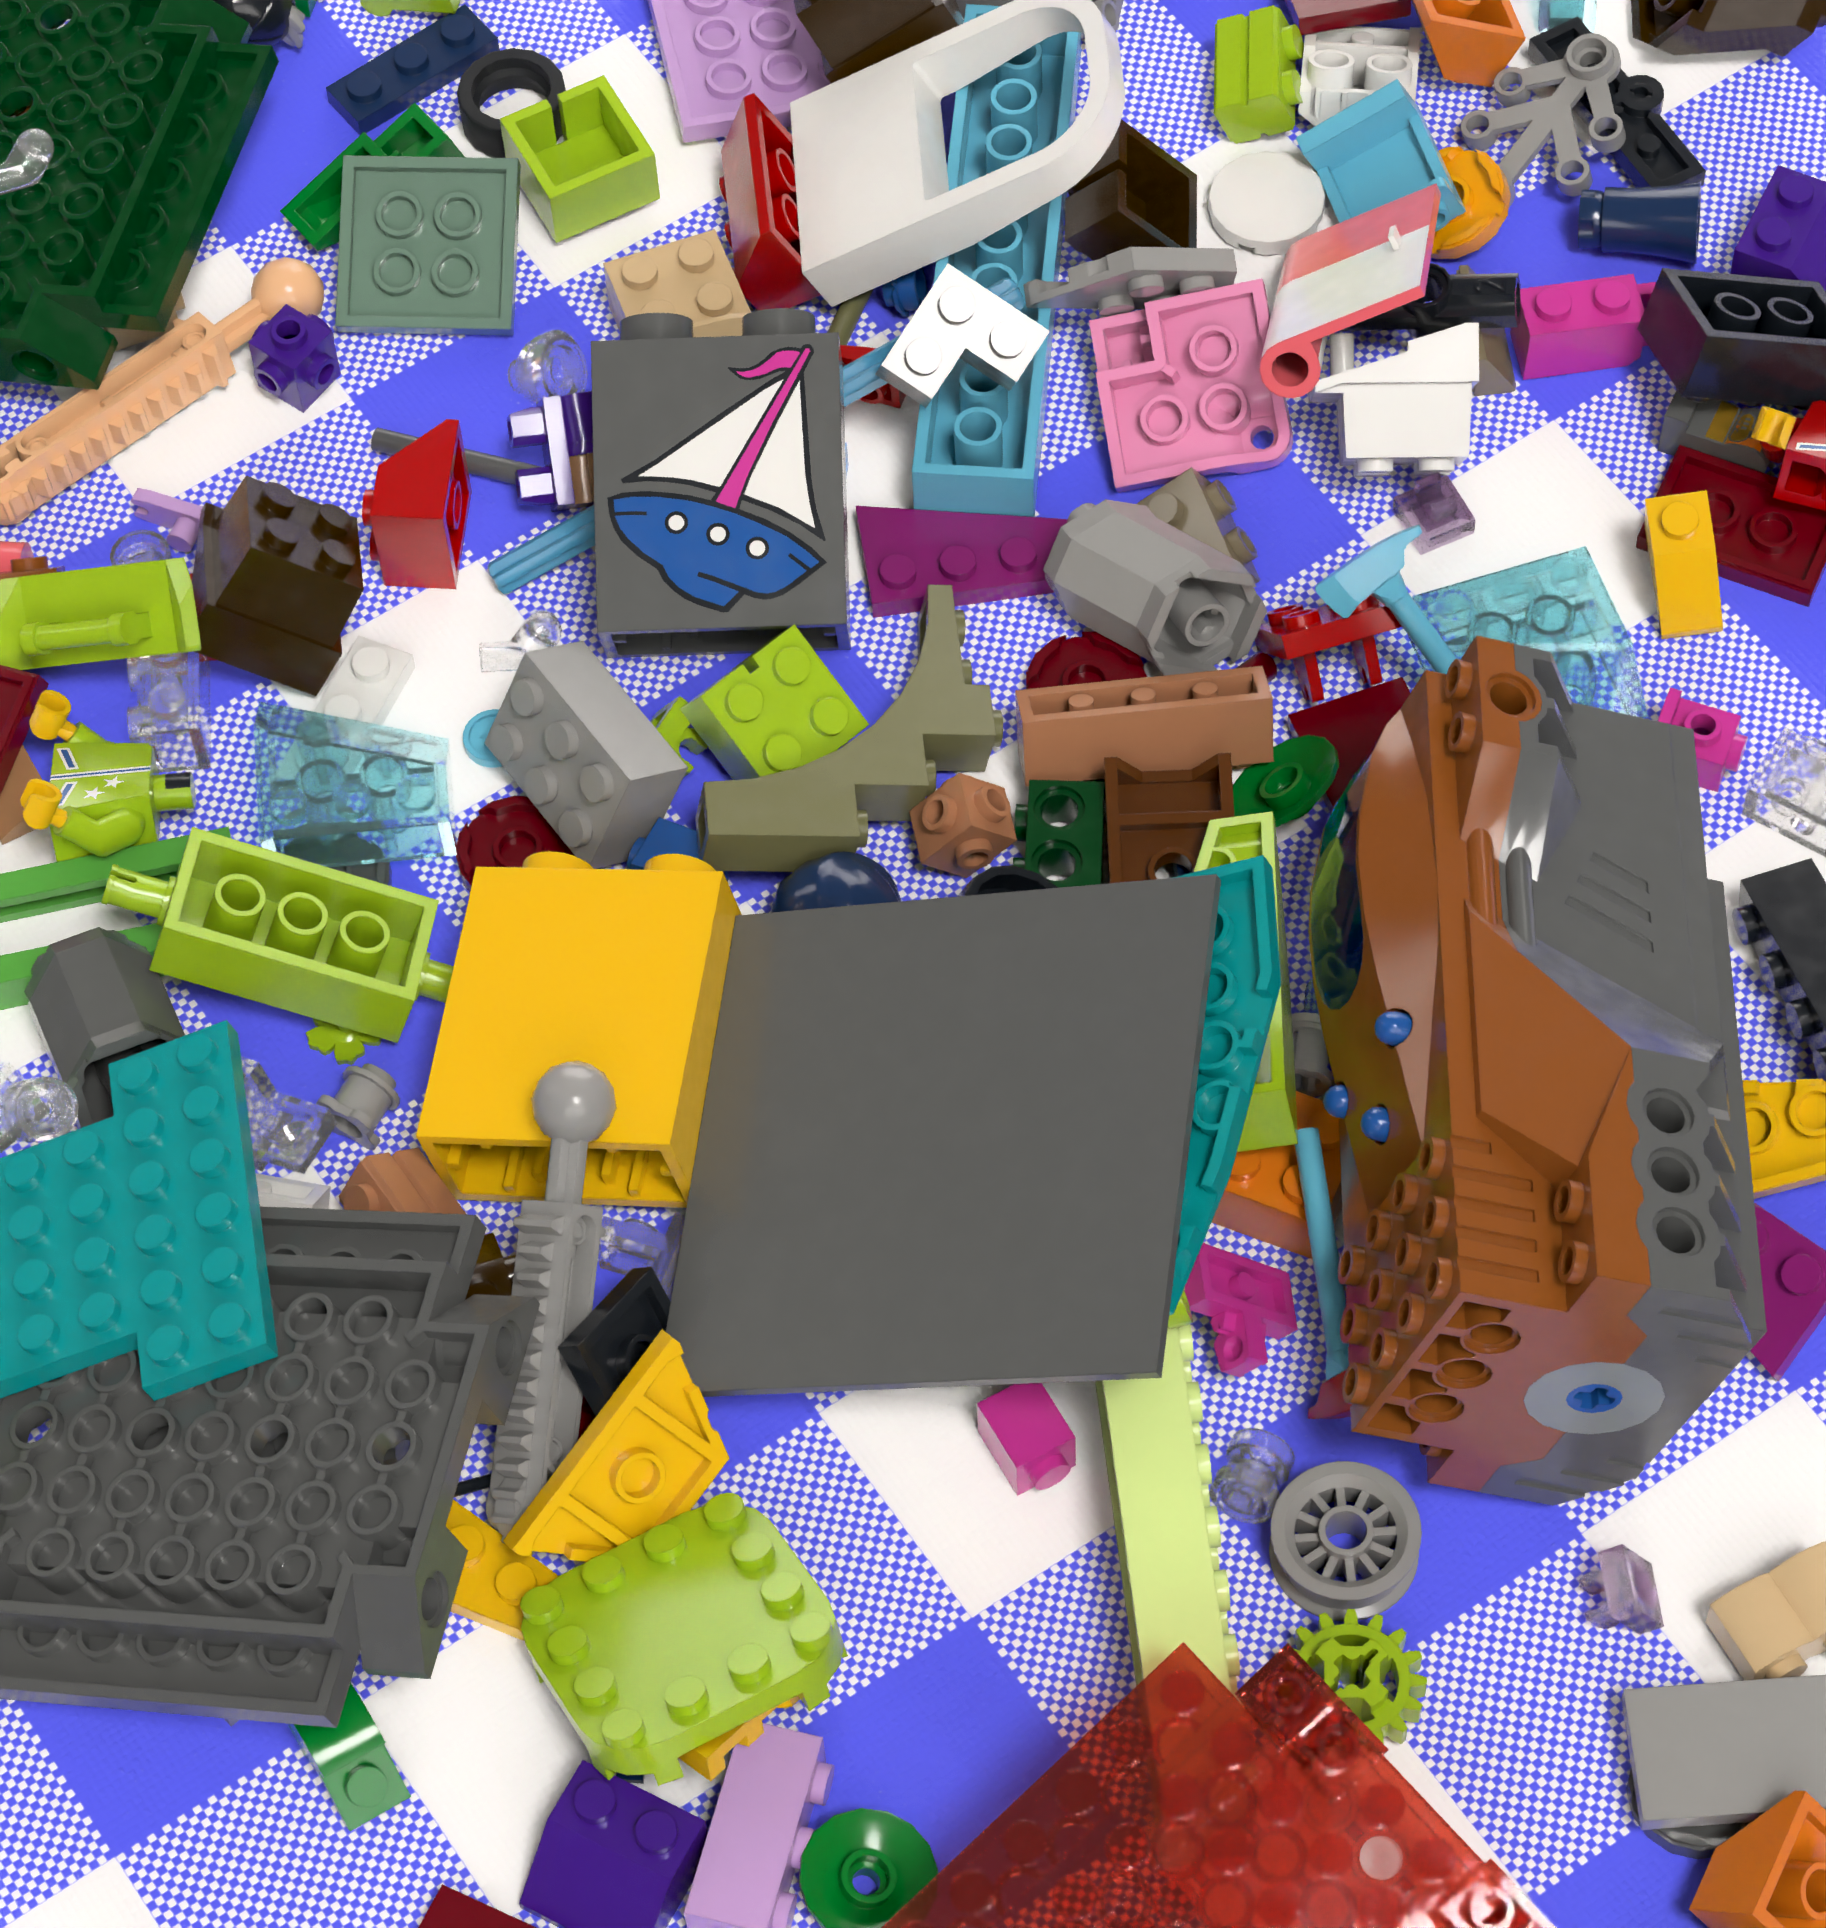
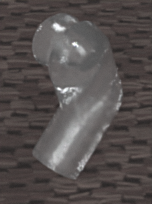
(26, 161)
(536, 633)

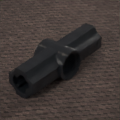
(1456, 300)

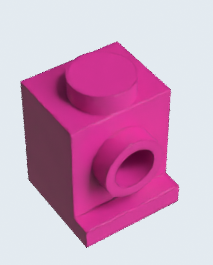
(1715, 736)

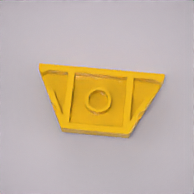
(631, 1468)

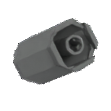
(96, 1007)

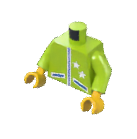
(98, 790)

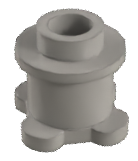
(362, 1103)

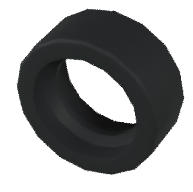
(500, 72)

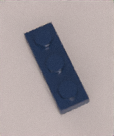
(411, 70)

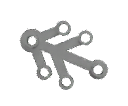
(1553, 114)

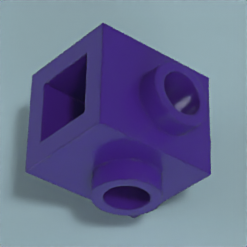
(294, 357)

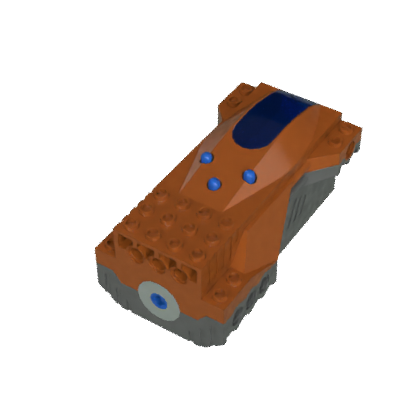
(1532, 1085)

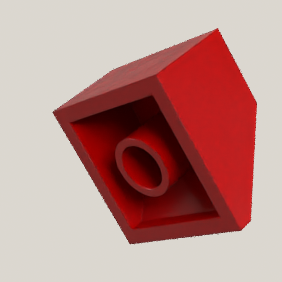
(421, 510)

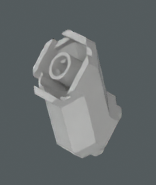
(1153, 588)

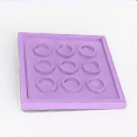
(730, 50)

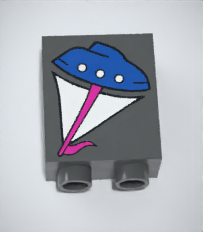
(719, 486)

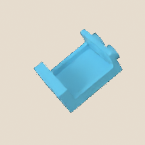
(1378, 155)

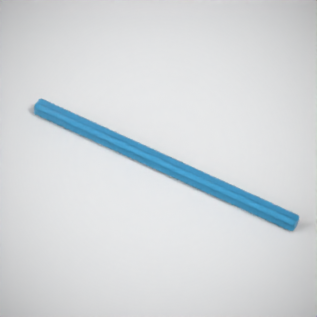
(578, 532)

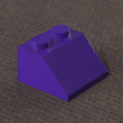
(1786, 231)
(612, 1856)

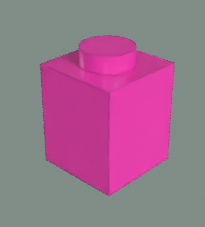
(1027, 1436)

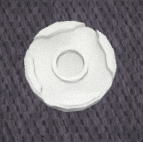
(1266, 202)

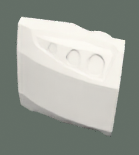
(1353, 63)

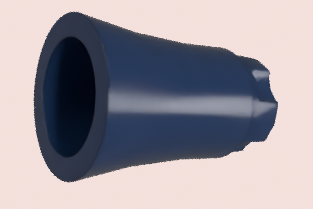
(1642, 220)

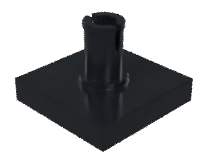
(616, 1335)

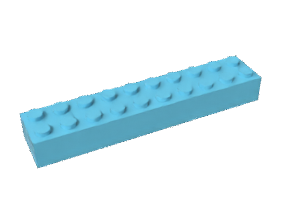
(975, 438)

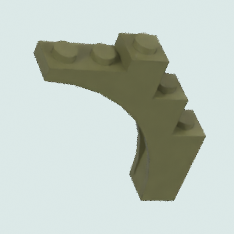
(877, 776)

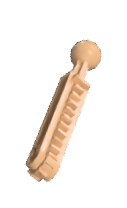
(143, 392)

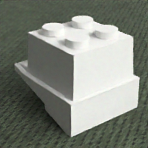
(1405, 405)

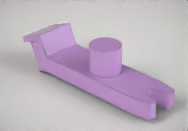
(171, 513)

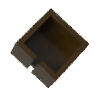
(1132, 200)

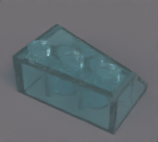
(1552, 607)
(351, 789)

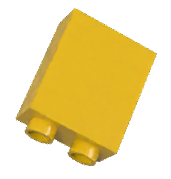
(591, 972)

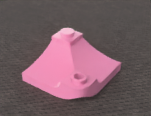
(1188, 387)

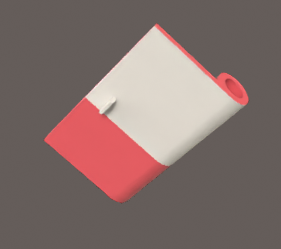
(1345, 279)

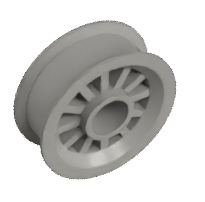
(1367, 1489)

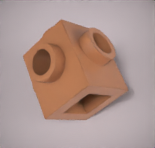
(963, 825)

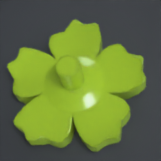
(344, 1041)

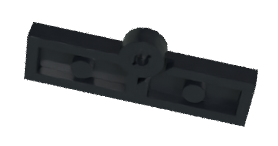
(1651, 149)

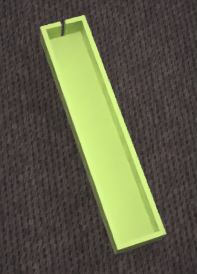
(1165, 1516)

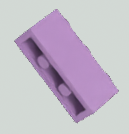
(759, 1832)

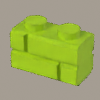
(1256, 74)

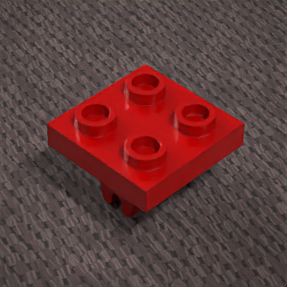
(1301, 633)

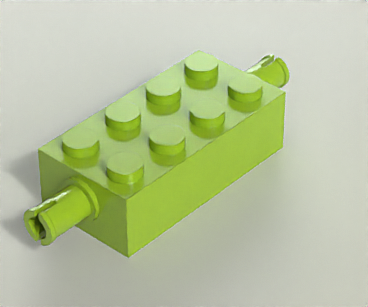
(289, 934)

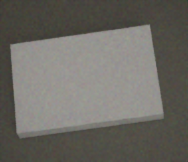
(1724, 1748)

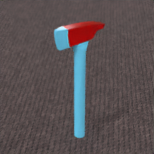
(1325, 1263)

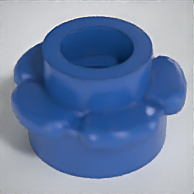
(906, 292)

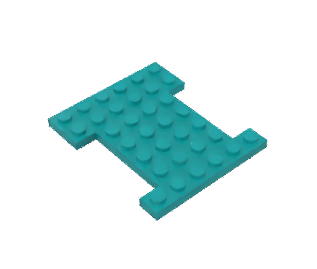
(140, 1230)

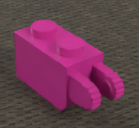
(1580, 326)

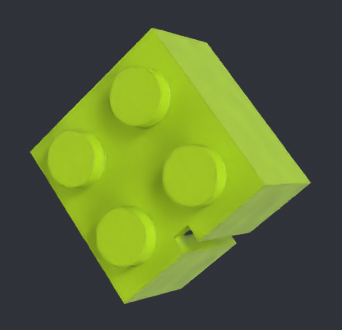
(596, 170)
(776, 714)

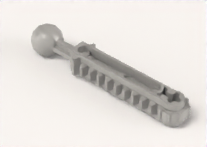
(558, 1268)

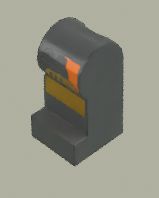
(1714, 429)

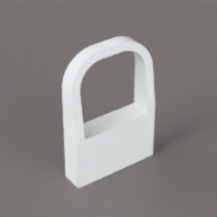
(876, 155)

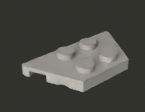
(1135, 276)

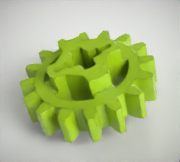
(1366, 1654)

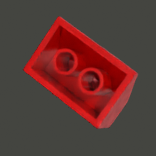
(763, 209)

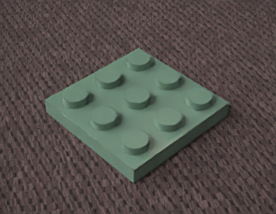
(428, 245)

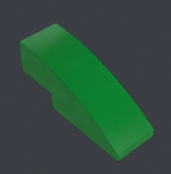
(318, 206)

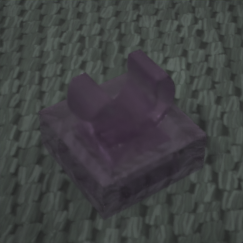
(1437, 510)
(1628, 1589)

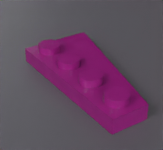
(974, 552)
(1792, 1291)

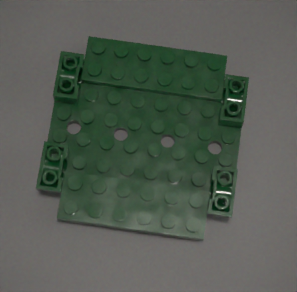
(144, 135)

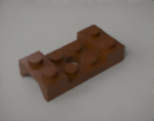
(1162, 814)

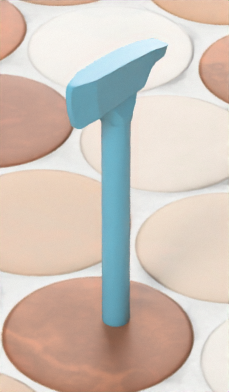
(1378, 574)

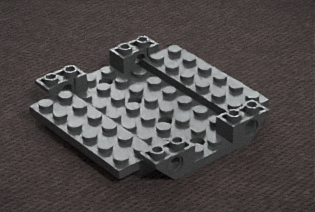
(242, 1576)

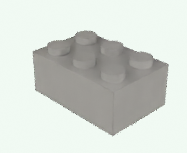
(584, 753)

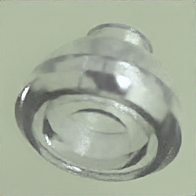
(548, 367)

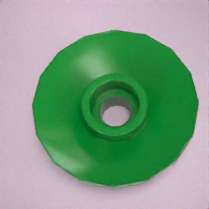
(1290, 784)
(867, 1845)

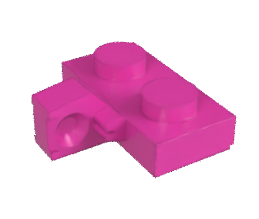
(1244, 1304)

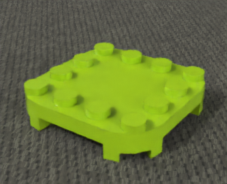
(681, 1637)

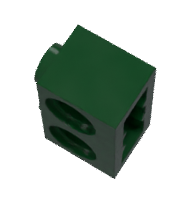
(1068, 849)

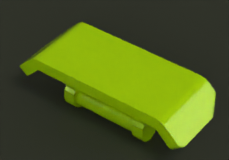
(98, 614)

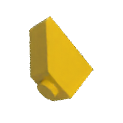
(1683, 564)

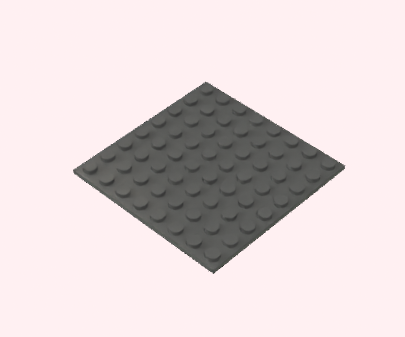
(946, 1141)

